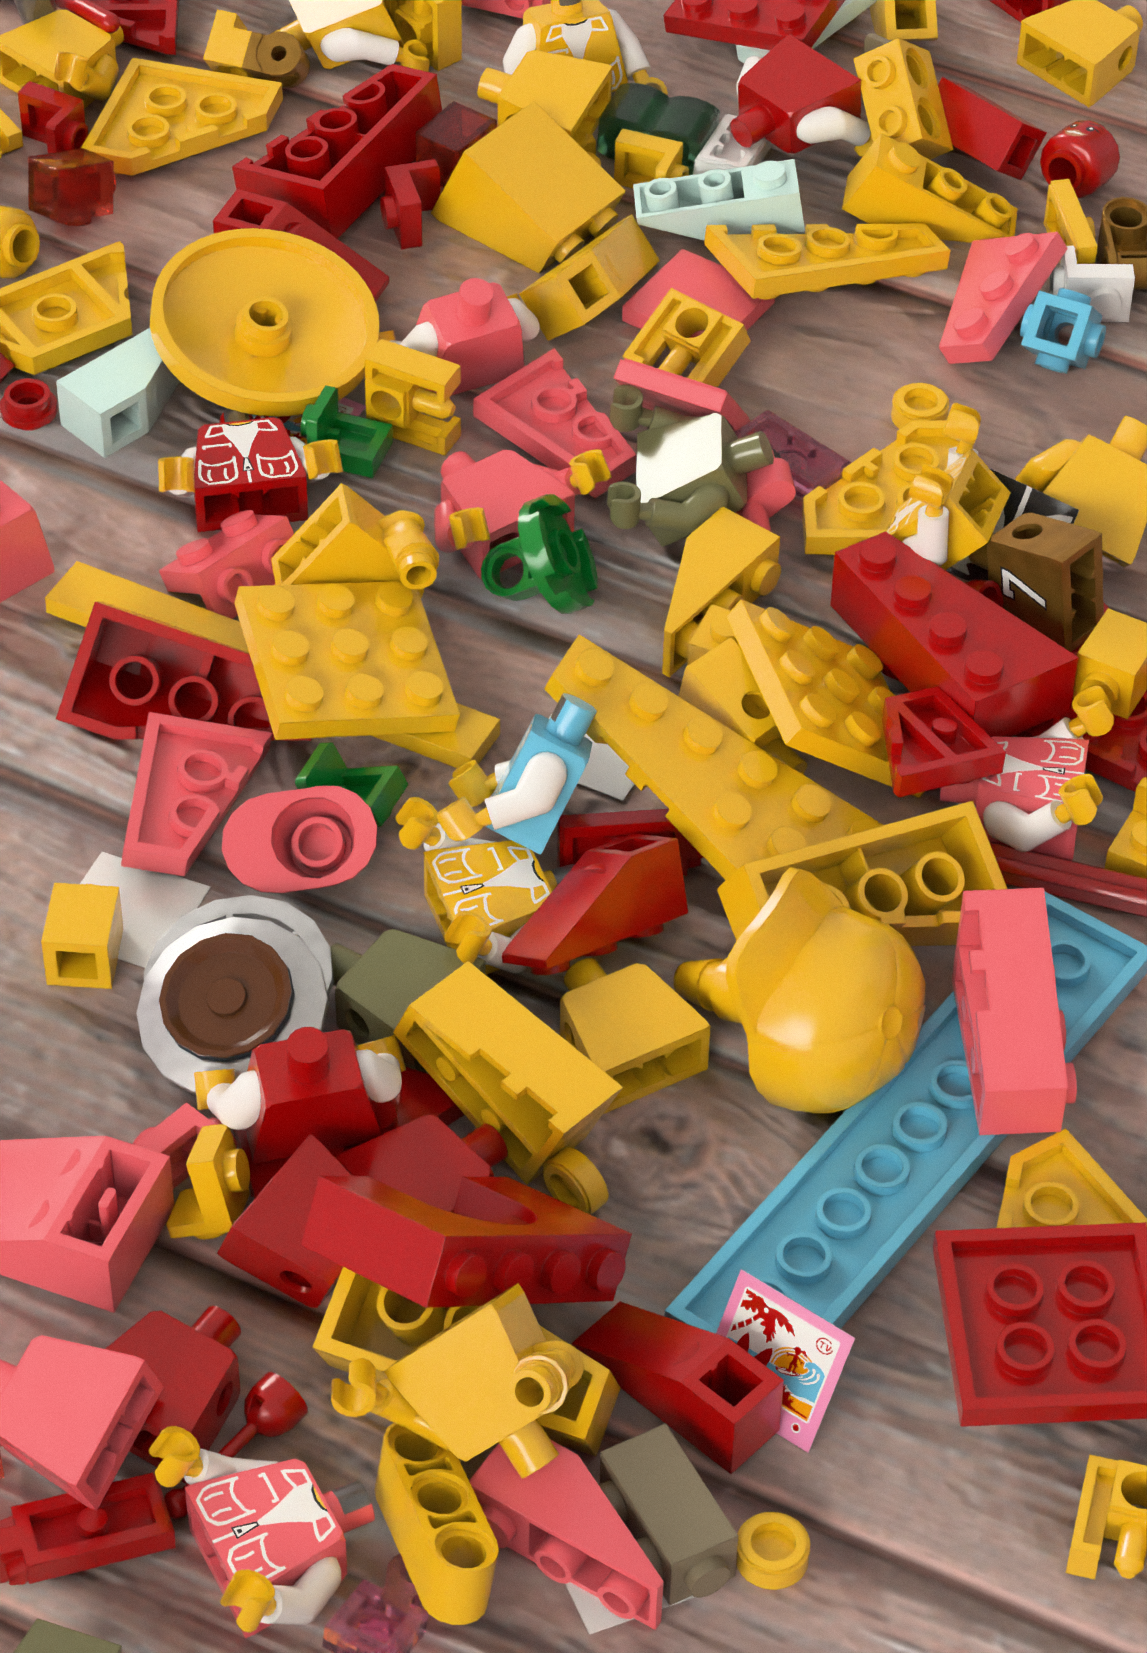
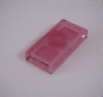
(808, 459)

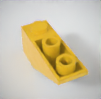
(904, 187)
(590, 279)
(719, 566)

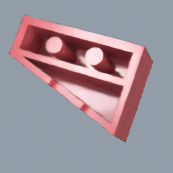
(1011, 1013)

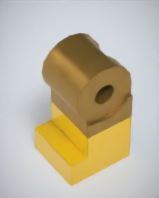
(255, 55)

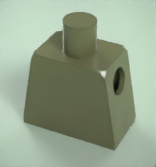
(385, 980)

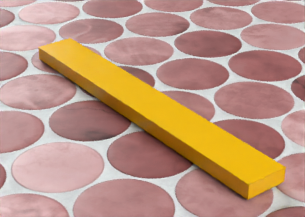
(83, 585)

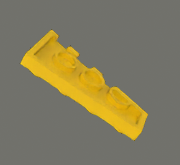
(824, 256)

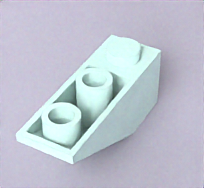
(723, 197)
(116, 395)

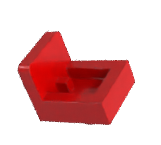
(52, 117)
(408, 192)

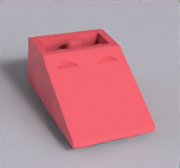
(81, 1214)

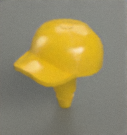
(821, 997)

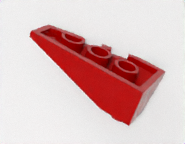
(147, 666)

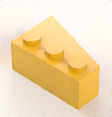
(506, 1068)

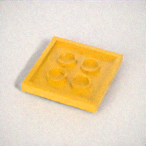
(345, 660)
(817, 689)

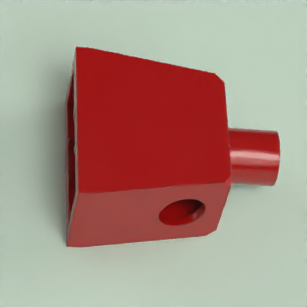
(427, 1159)
(271, 1229)
(193, 1367)

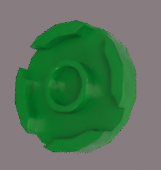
(552, 556)

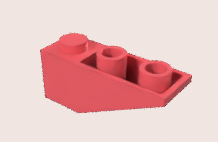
(569, 1531)

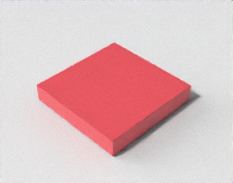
(700, 280)
(679, 393)

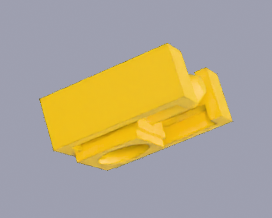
(432, 22)
(674, 323)
(397, 395)
(1107, 1513)

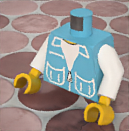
(528, 788)

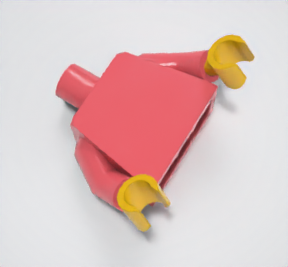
(485, 498)

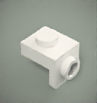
(1106, 284)

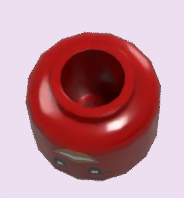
(1083, 154)

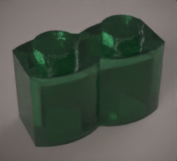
(656, 114)

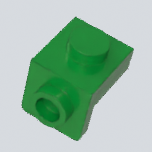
(360, 440)
(376, 786)

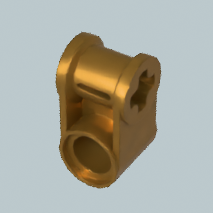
(1124, 236)

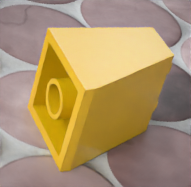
(529, 192)

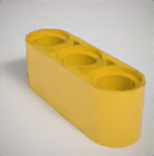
(436, 1526)

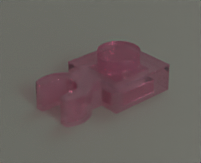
(379, 1617)

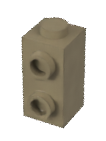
(670, 1513)

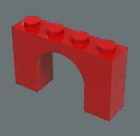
(467, 1257)

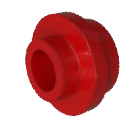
(28, 404)

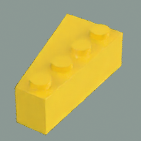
(895, 873)
(385, 1326)

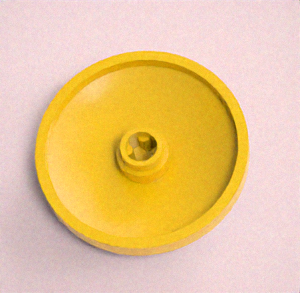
(262, 321)

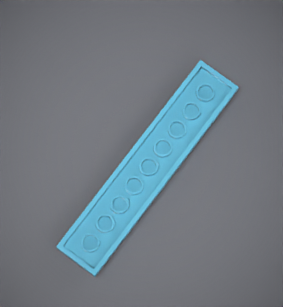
(900, 1152)

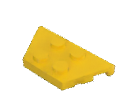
(66, 311)

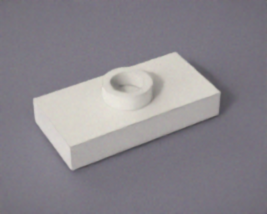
(726, 153)

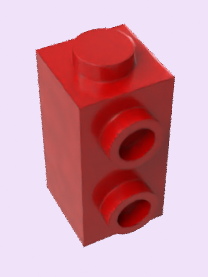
(989, 130)

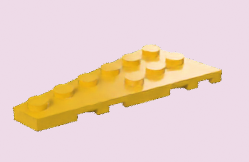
(717, 784)

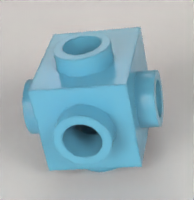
(1046, 319)

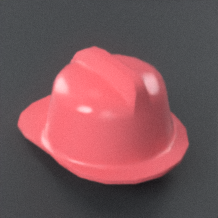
(299, 839)

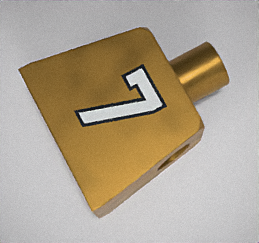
(1048, 575)

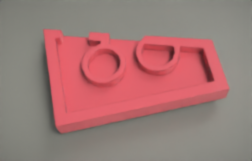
(995, 292)
(553, 419)
(185, 788)

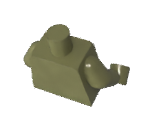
(683, 467)

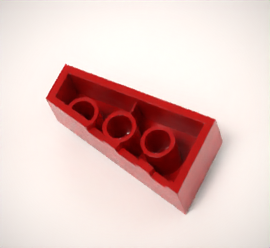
(342, 156)
(951, 637)

